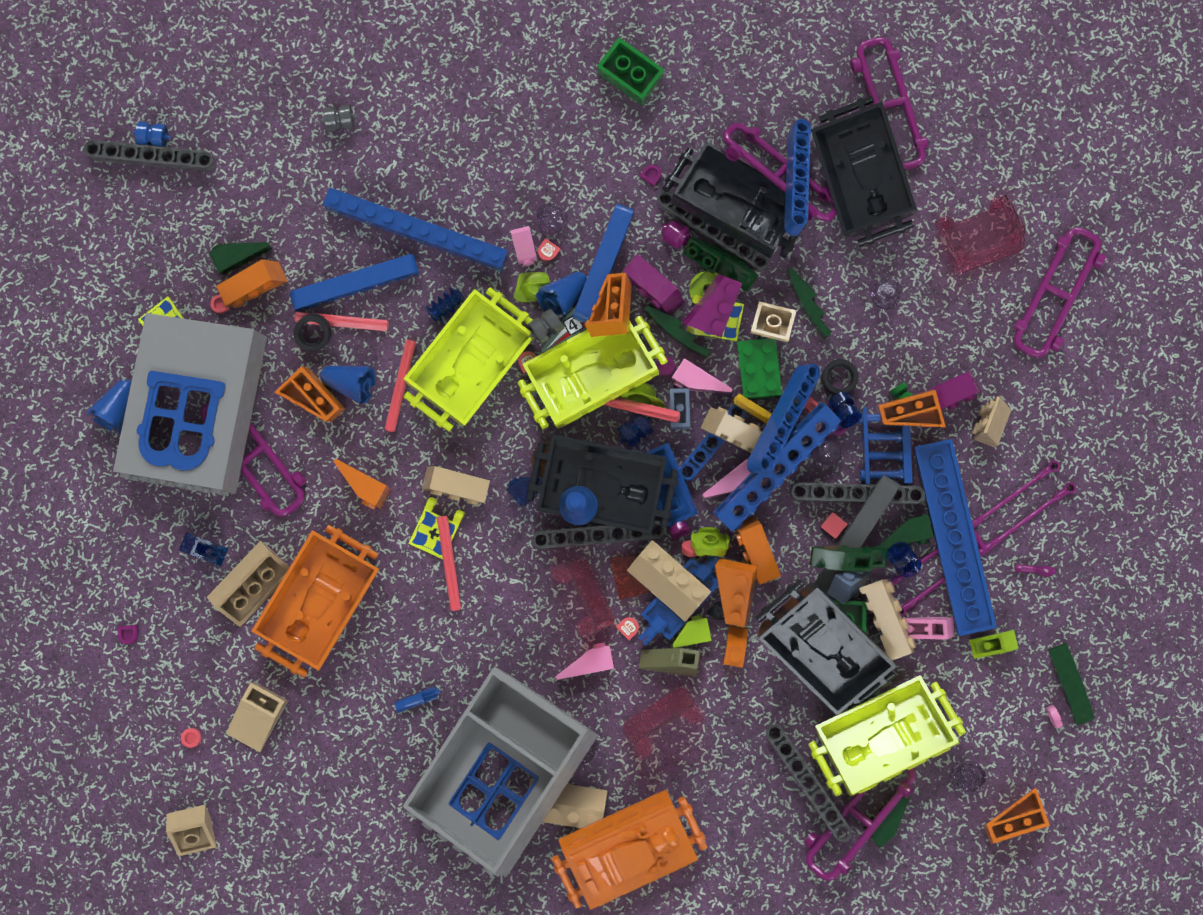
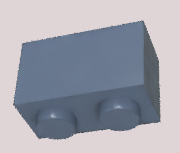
(680, 402)
(847, 585)

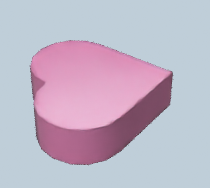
(1054, 716)

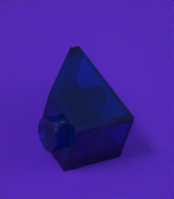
(518, 490)
(203, 549)

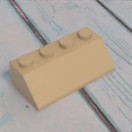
(668, 580)
(249, 584)
(577, 806)

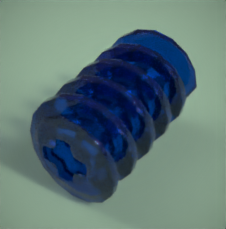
(445, 305)

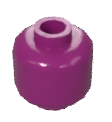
(675, 234)

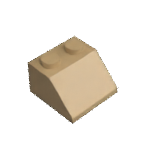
(773, 321)
(190, 830)

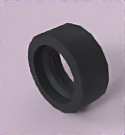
(305, 344)
(839, 363)

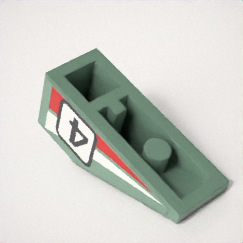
(571, 328)

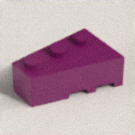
(654, 286)
(715, 306)
(957, 390)

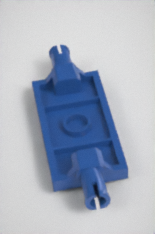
(662, 618)

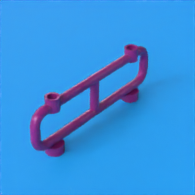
(860, 65)
(734, 152)
(1053, 341)
(295, 480)
(815, 842)

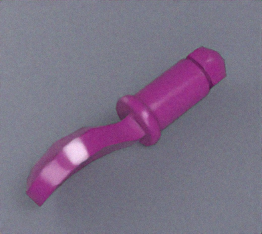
(1044, 571)

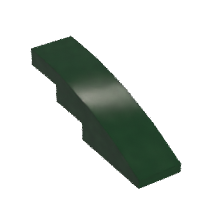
(805, 296)
(671, 327)
(1071, 683)

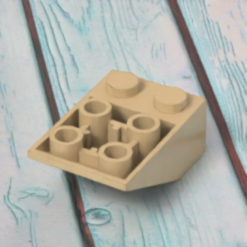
(992, 422)
(256, 716)

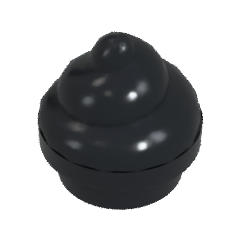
(716, 611)

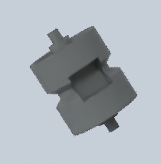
(334, 119)
(546, 326)

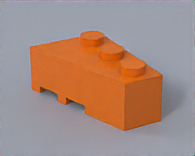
(612, 309)
(913, 410)
(757, 550)
(736, 590)

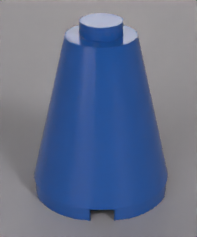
(562, 293)
(350, 381)
(111, 407)
(578, 505)

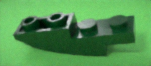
(721, 261)
(847, 558)

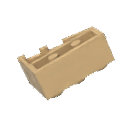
(455, 485)

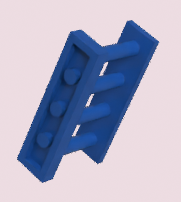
(903, 455)

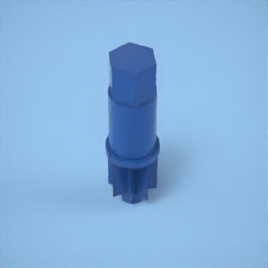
(417, 699)

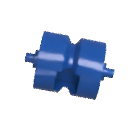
(155, 135)

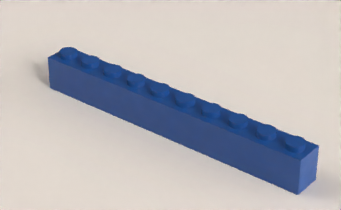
(416, 229)

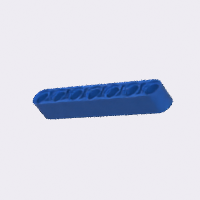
(797, 177)
(604, 261)
(355, 281)
(783, 419)

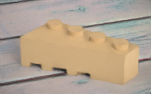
(731, 429)
(888, 619)

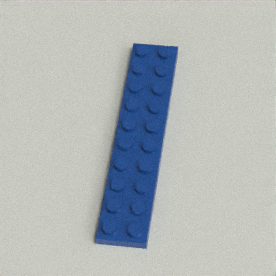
(955, 537)

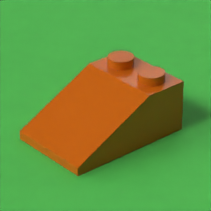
(368, 489)

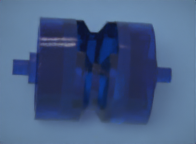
(844, 409)
(635, 429)
(904, 559)

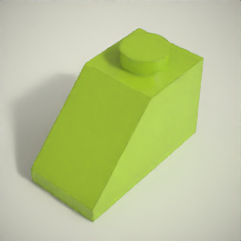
(694, 632)
(993, 644)

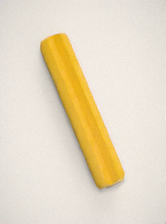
(752, 408)

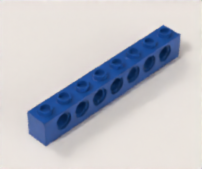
(752, 482)

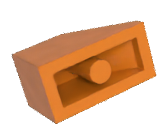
(735, 647)

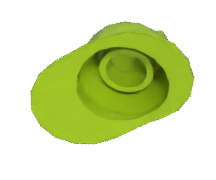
(528, 286)
(644, 394)

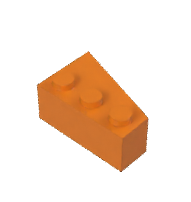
(251, 283)
(311, 394)
(1018, 819)

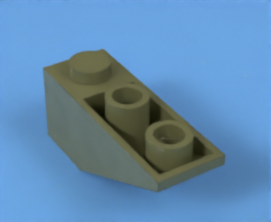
(672, 660)

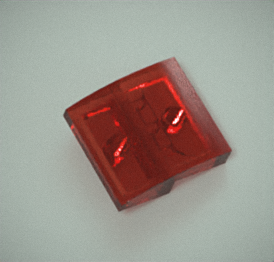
(626, 584)

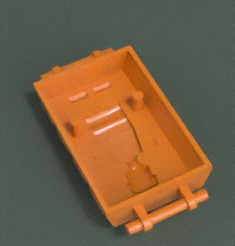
(315, 600)
(628, 850)

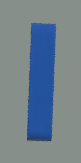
(705, 450)

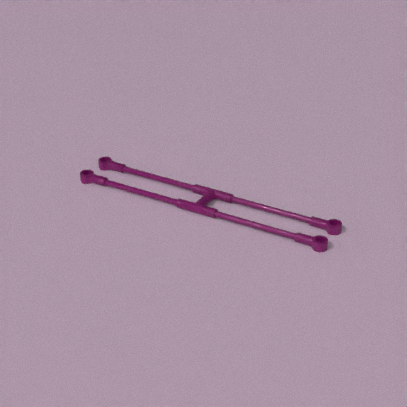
(985, 548)

